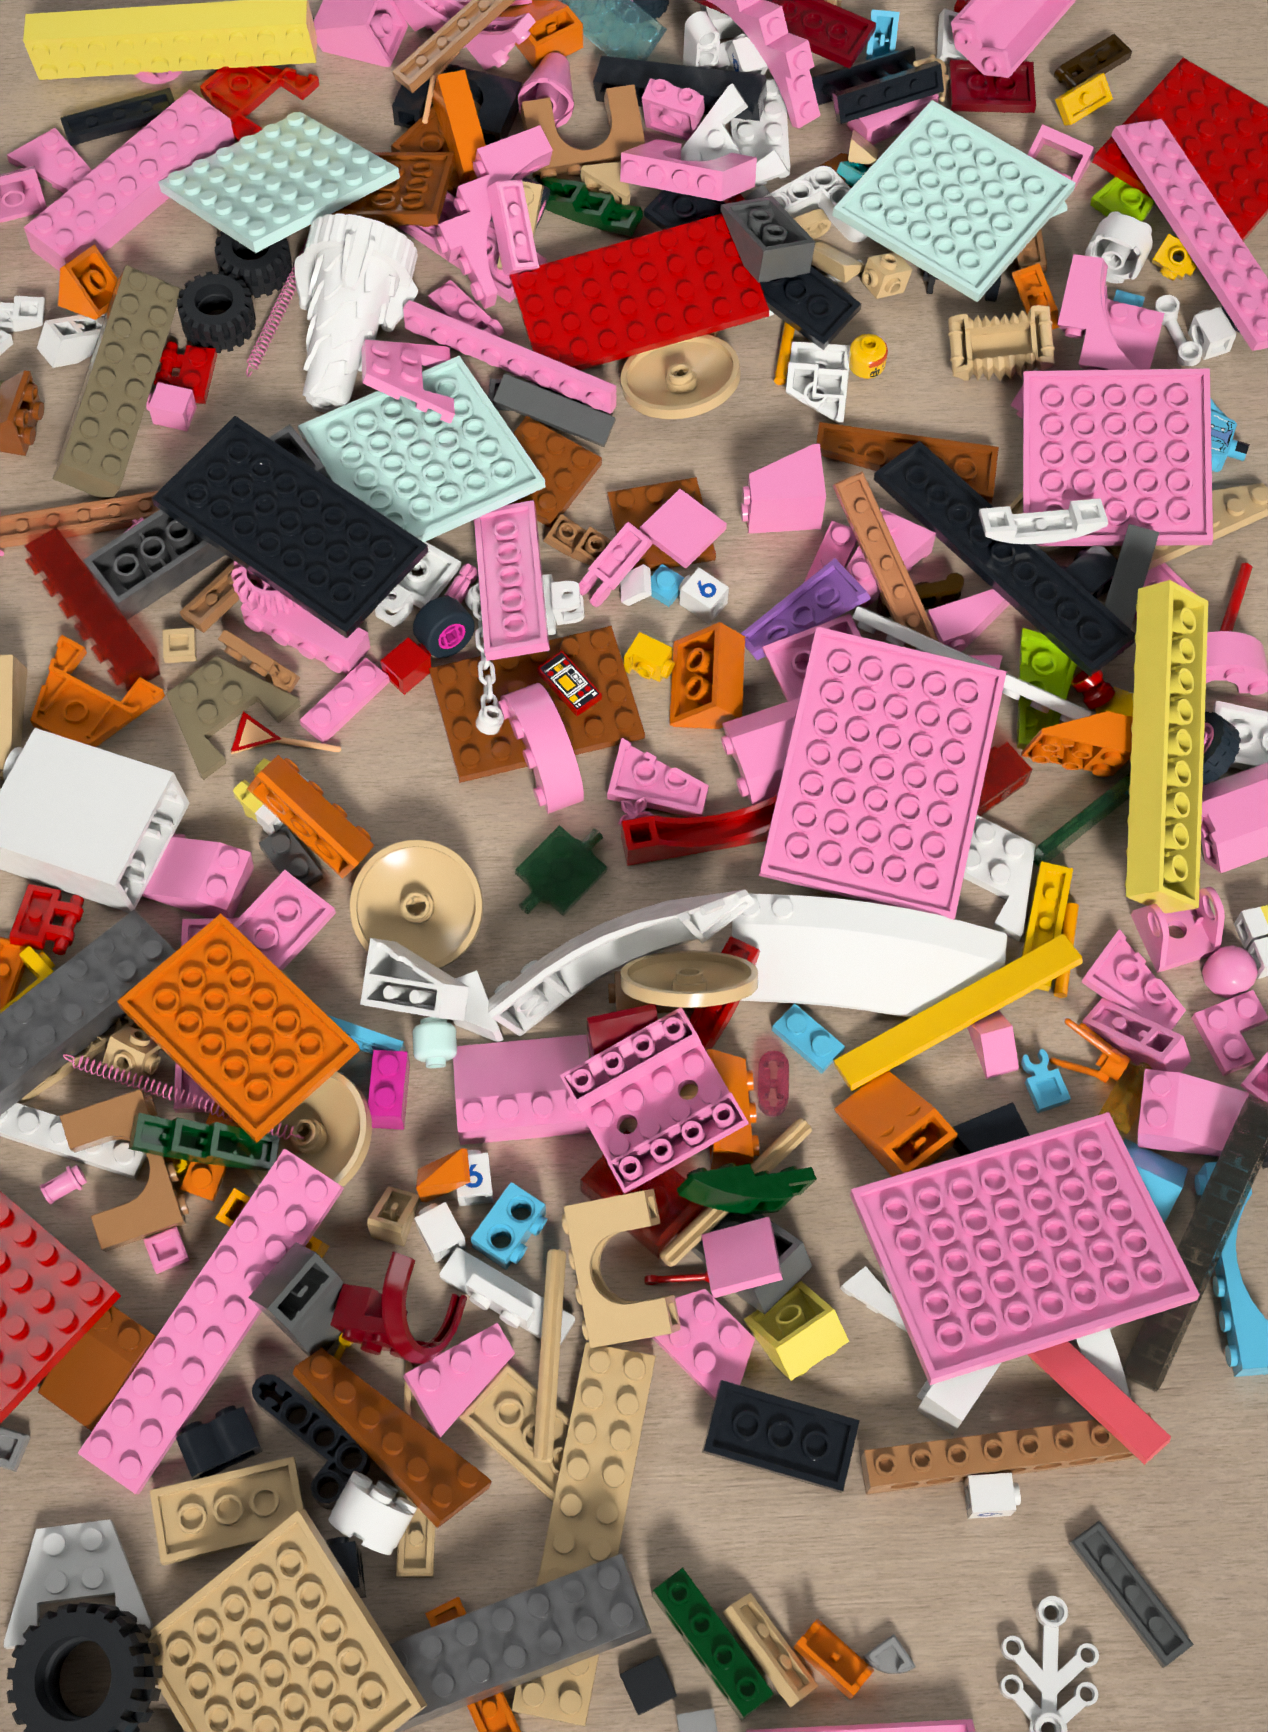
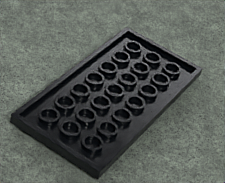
(290, 526)

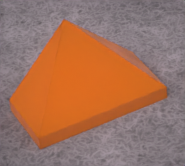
(443, 1175)

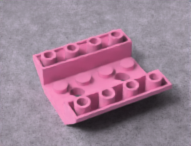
(644, 1083)

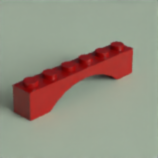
(665, 837)

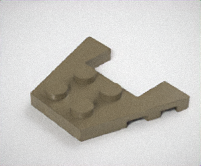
(215, 698)

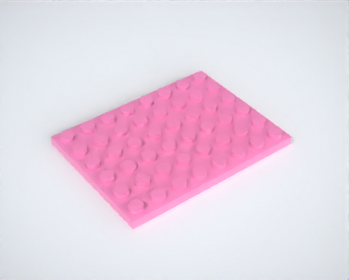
(883, 773)
(1021, 1247)

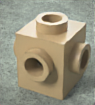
(886, 275)
(132, 1051)

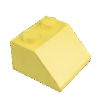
(798, 1331)

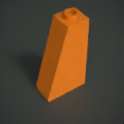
(458, 121)

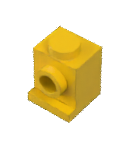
(649, 658)

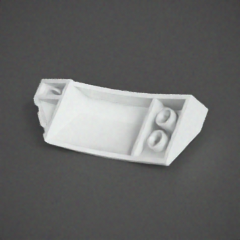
(606, 948)
(863, 953)

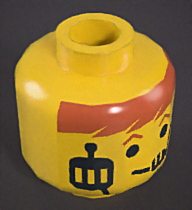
(867, 356)

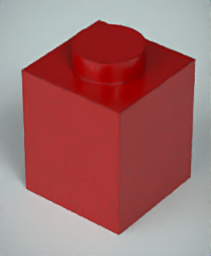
(407, 665)

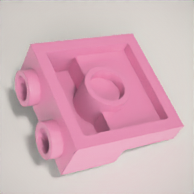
(672, 109)

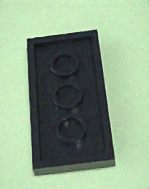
(781, 1436)

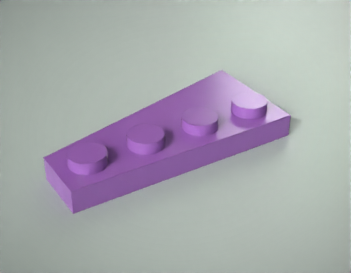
(815, 602)

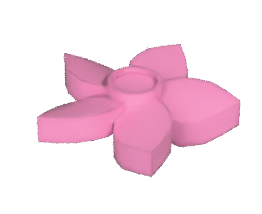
(634, 810)

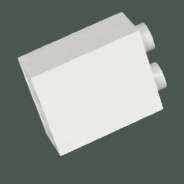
(86, 818)

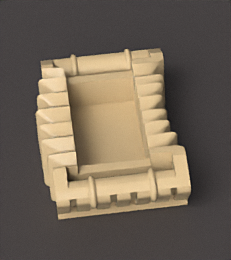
(1001, 345)

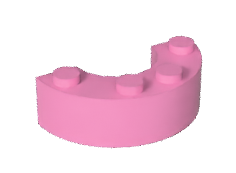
(1238, 660)
(546, 744)

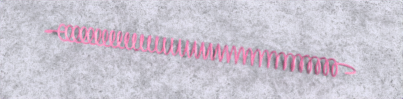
(273, 319)
(164, 1088)

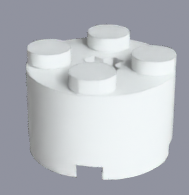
(1122, 244)
(372, 1513)

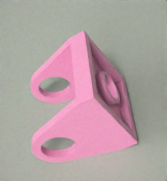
(1200, 929)

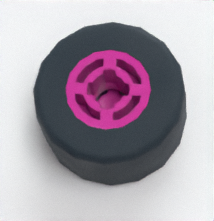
(443, 627)

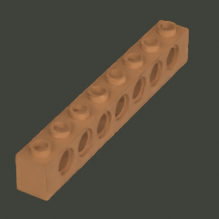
(991, 1453)

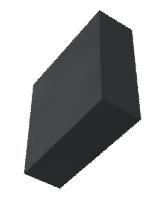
(648, 1685)

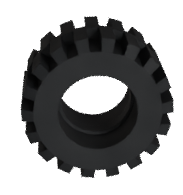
(259, 275)
(215, 293)

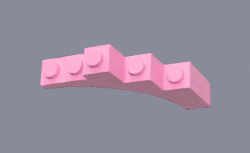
(488, 47)
(784, 53)
(466, 235)
(1086, 314)

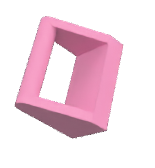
(1066, 145)

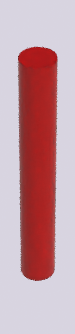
(1236, 597)

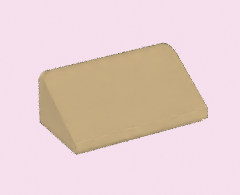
(862, 150)
(835, 262)

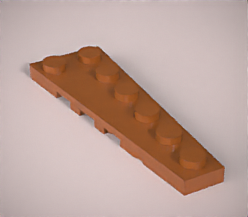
(876, 448)
(408, 1453)

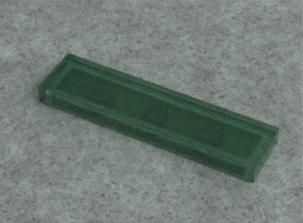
(1083, 822)

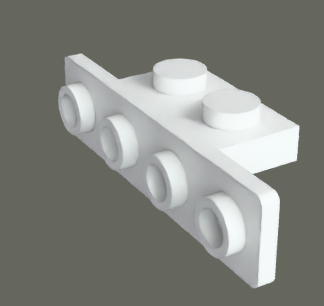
(500, 1293)

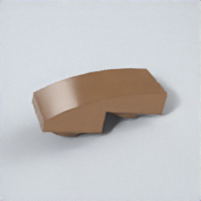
(576, 541)

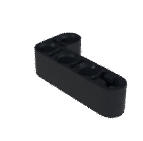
(307, 1433)

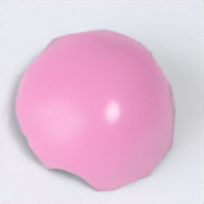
(1229, 971)

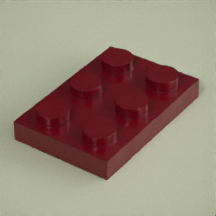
(981, 93)

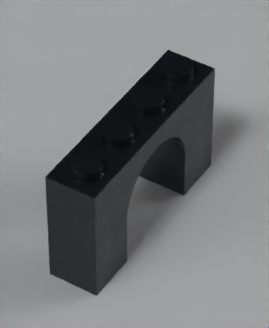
(495, 95)

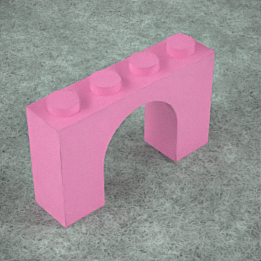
(660, 167)

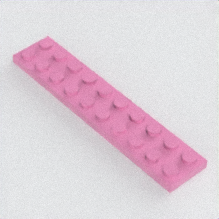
(1199, 225)
(207, 1323)

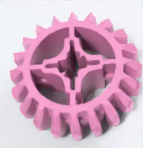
(263, 599)

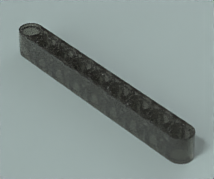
(1204, 1242)

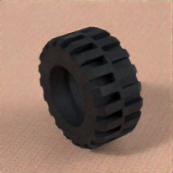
(45, 1650)

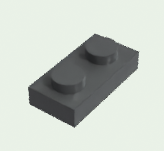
(289, 855)

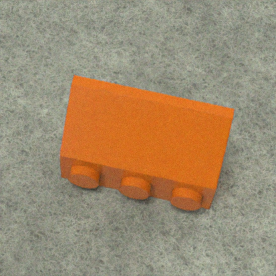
(707, 678)
(740, 1145)

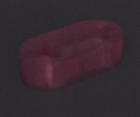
(781, 1083)

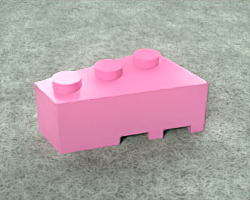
(912, 543)

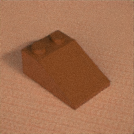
(97, 1367)

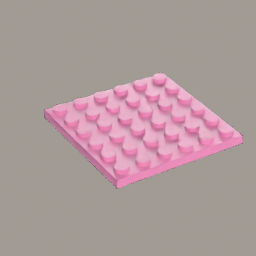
(1122, 439)

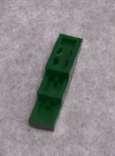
(590, 208)
(202, 1142)

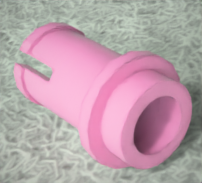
(63, 1184)

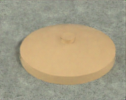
(681, 378)
(419, 899)
(689, 979)
(334, 1127)

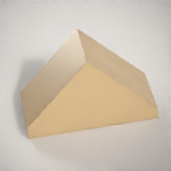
(606, 179)
(393, 1216)

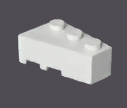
(410, 984)

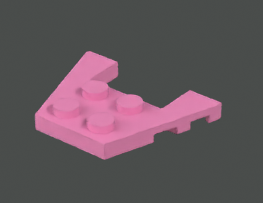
(397, 371)

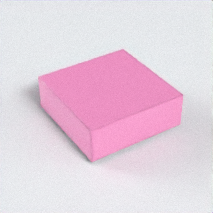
(166, 1250)

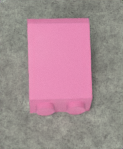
(361, 29)
(786, 494)

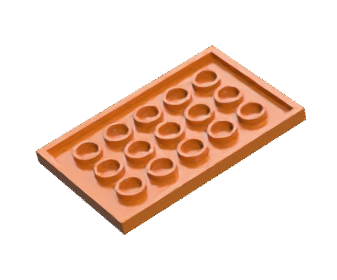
(238, 1027)

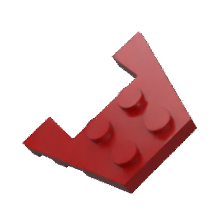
(242, 90)

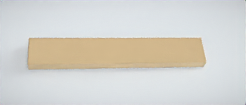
(417, 1544)

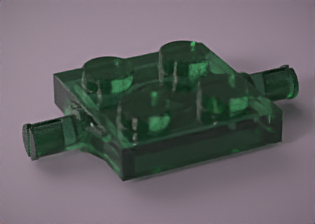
(560, 870)

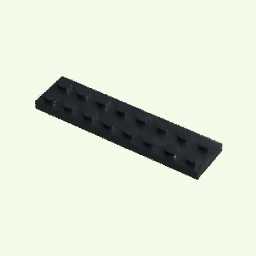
(804, 302)

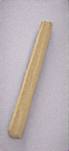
(711, 1217)
(549, 1357)

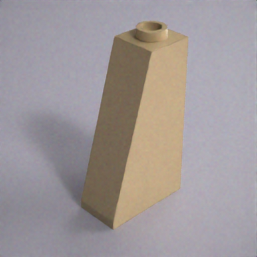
(12, 703)

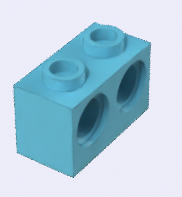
(502, 1223)

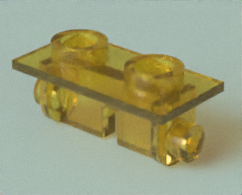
(1126, 1097)

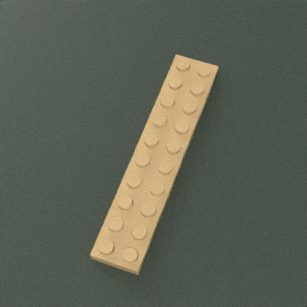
(590, 1504)

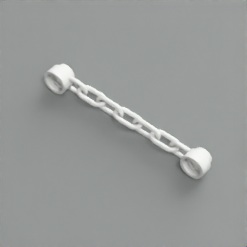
(490, 717)

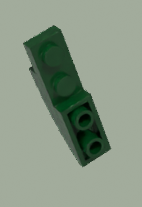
(742, 1191)

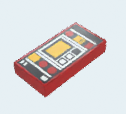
(569, 683)

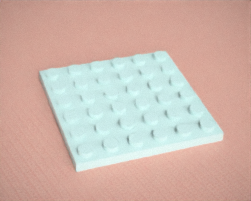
(278, 180)
(954, 200)
(420, 467)

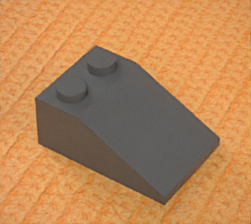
(768, 239)
(792, 1259)

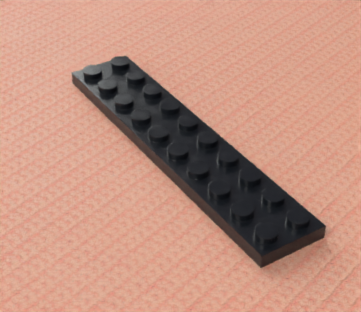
(1015, 571)

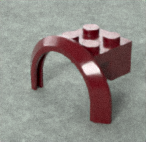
(381, 1319)

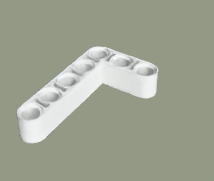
(703, 44)
(817, 190)

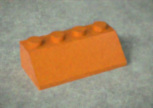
(311, 816)

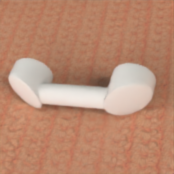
(1188, 351)

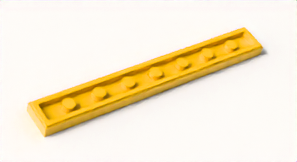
(957, 1012)

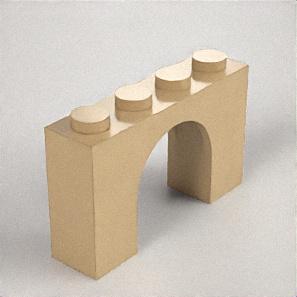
(606, 1315)

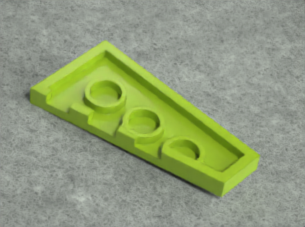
(1122, 198)
(1045, 668)

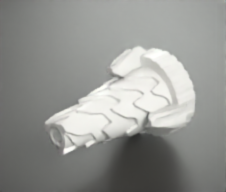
(349, 283)

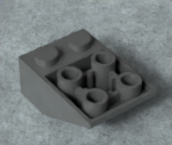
(301, 1298)

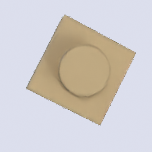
(179, 645)

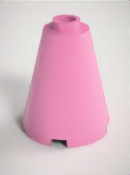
(551, 80)

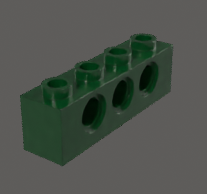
(712, 1644)

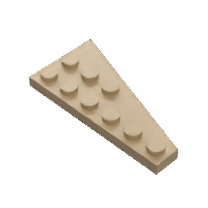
(1231, 511)

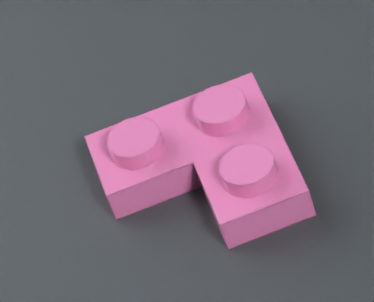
(1222, 1029)

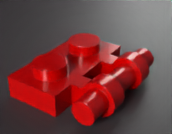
(196, 369)
(36, 917)

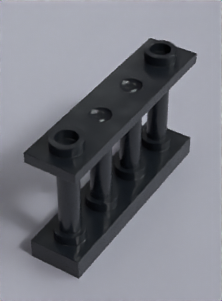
(877, 84)

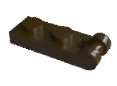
(1095, 60)
(932, 594)

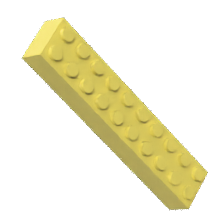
(170, 38)
(1167, 748)

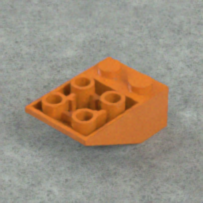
(553, 32)
(1090, 743)
(896, 1124)

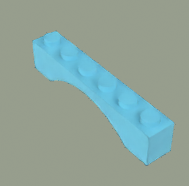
(1239, 1316)

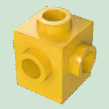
(1169, 267)

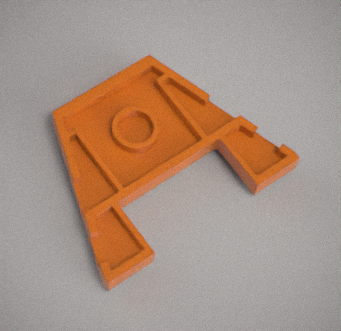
(79, 710)

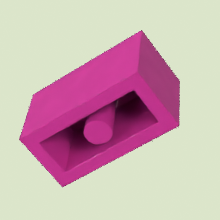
(389, 1089)

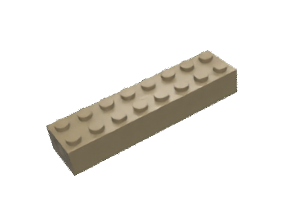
(117, 384)

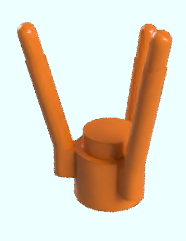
(1111, 1061)

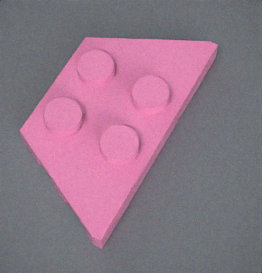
(710, 1342)

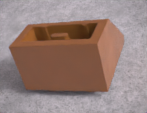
(19, 413)

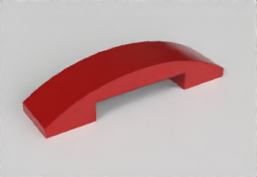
(712, 1020)

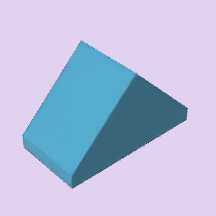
(885, 34)

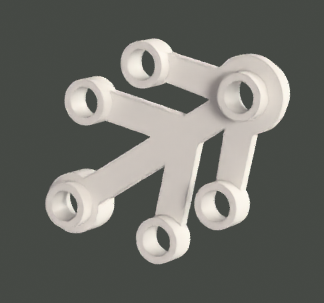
(1049, 1679)

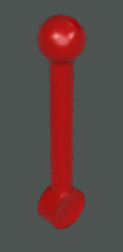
(655, 1279)

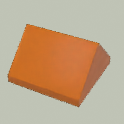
(86, 284)

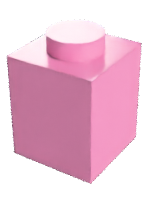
(171, 406)

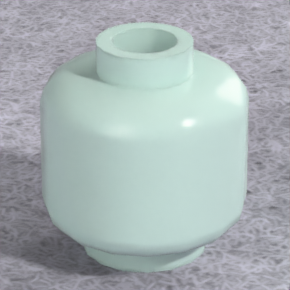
(434, 1042)

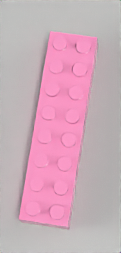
(126, 183)

